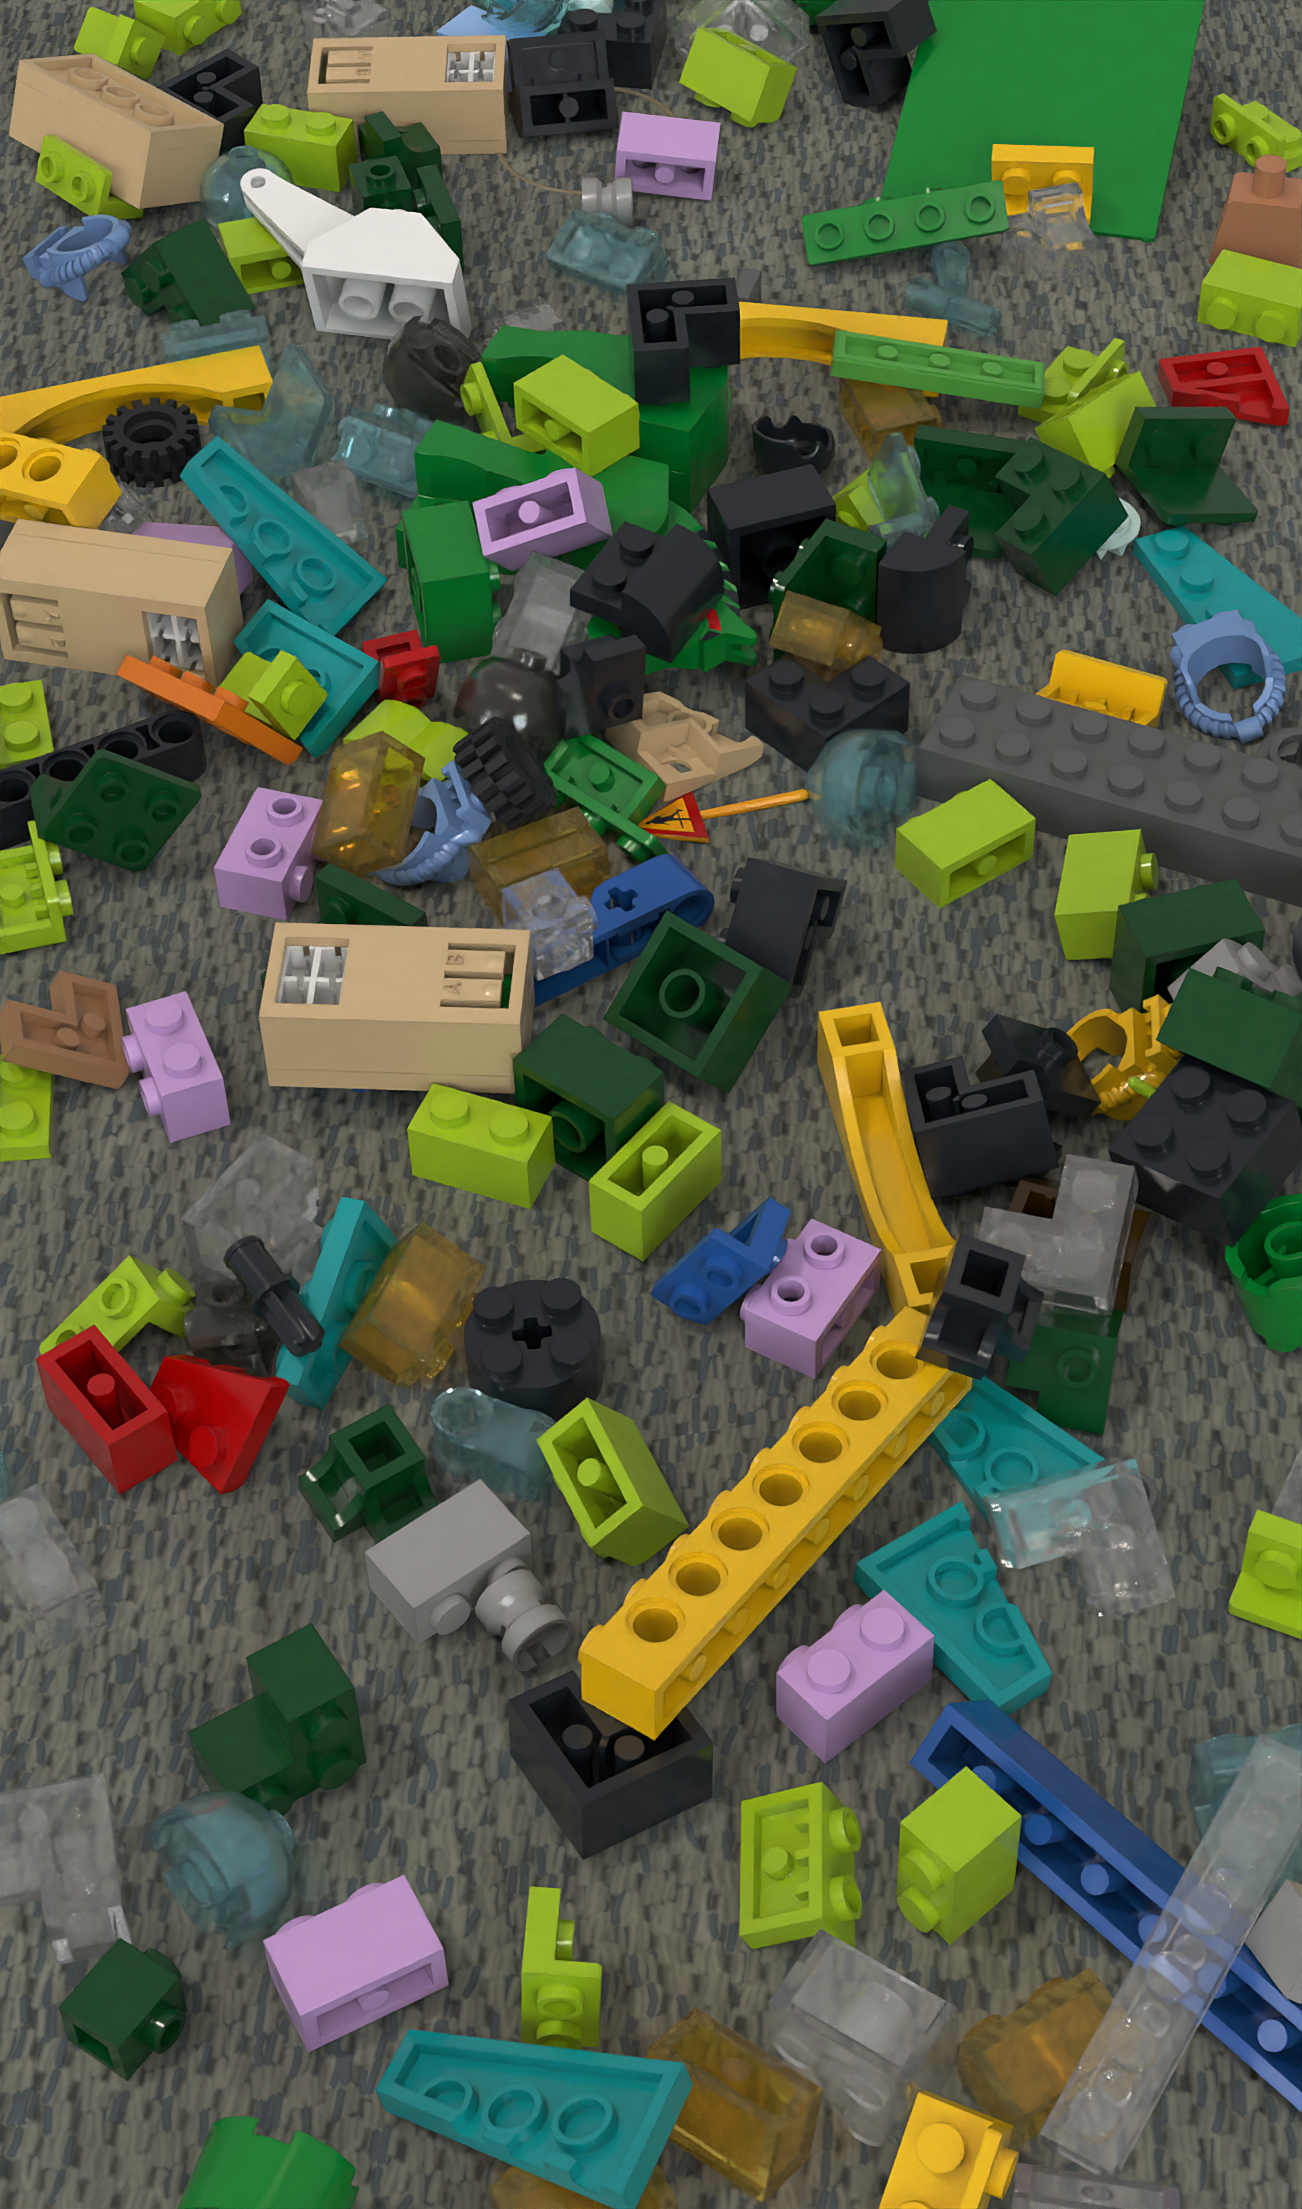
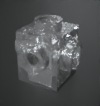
(558, 932)

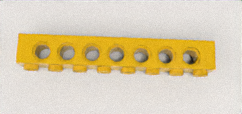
(767, 1530)

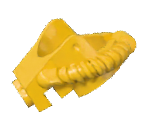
(1135, 1038)

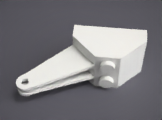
(362, 269)

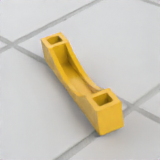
(810, 332)
(81, 407)
(876, 1135)

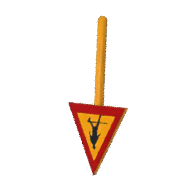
(684, 821)

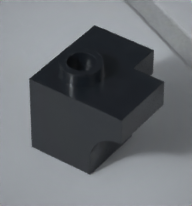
(599, 685)
(1053, 1057)
(979, 1309)

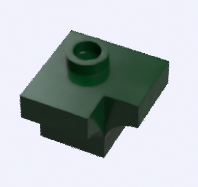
(410, 143)
(1071, 1366)
(369, 1479)

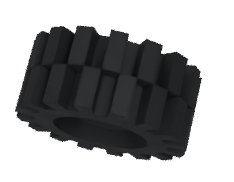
(131, 428)
(505, 774)

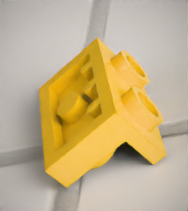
(1037, 167)
(950, 2158)

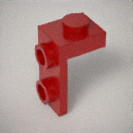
(406, 668)

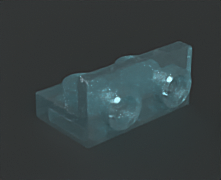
(605, 252)

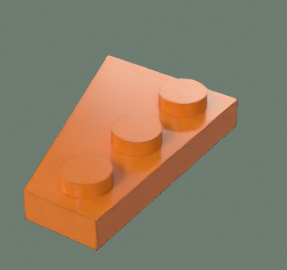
(221, 710)

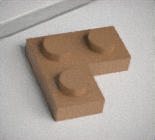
(75, 1038)

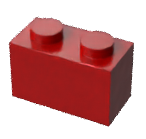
(107, 1409)

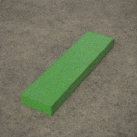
(938, 369)

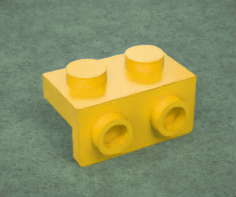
(1106, 688)

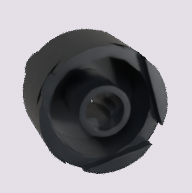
(535, 1346)

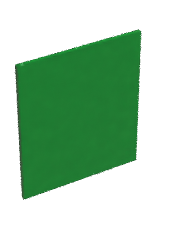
(1051, 77)

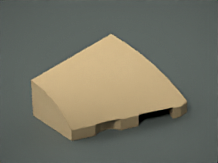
(681, 736)

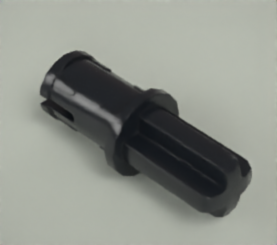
(274, 1296)

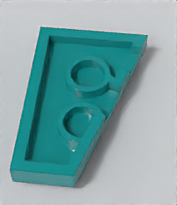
(338, 667)
(349, 1260)
(1002, 1443)
(955, 1595)

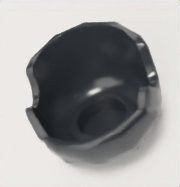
(792, 445)

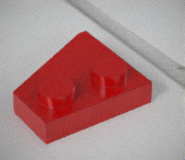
(1227, 379)
(217, 1415)

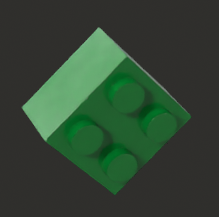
(450, 581)

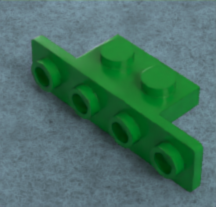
(905, 223)
(608, 791)

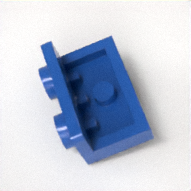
(724, 1265)

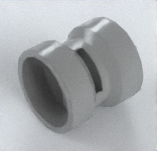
(613, 200)
(520, 1615)

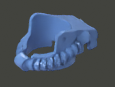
(69, 255)
(1218, 642)
(458, 823)

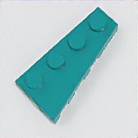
(283, 541)
(1205, 583)
(546, 2109)

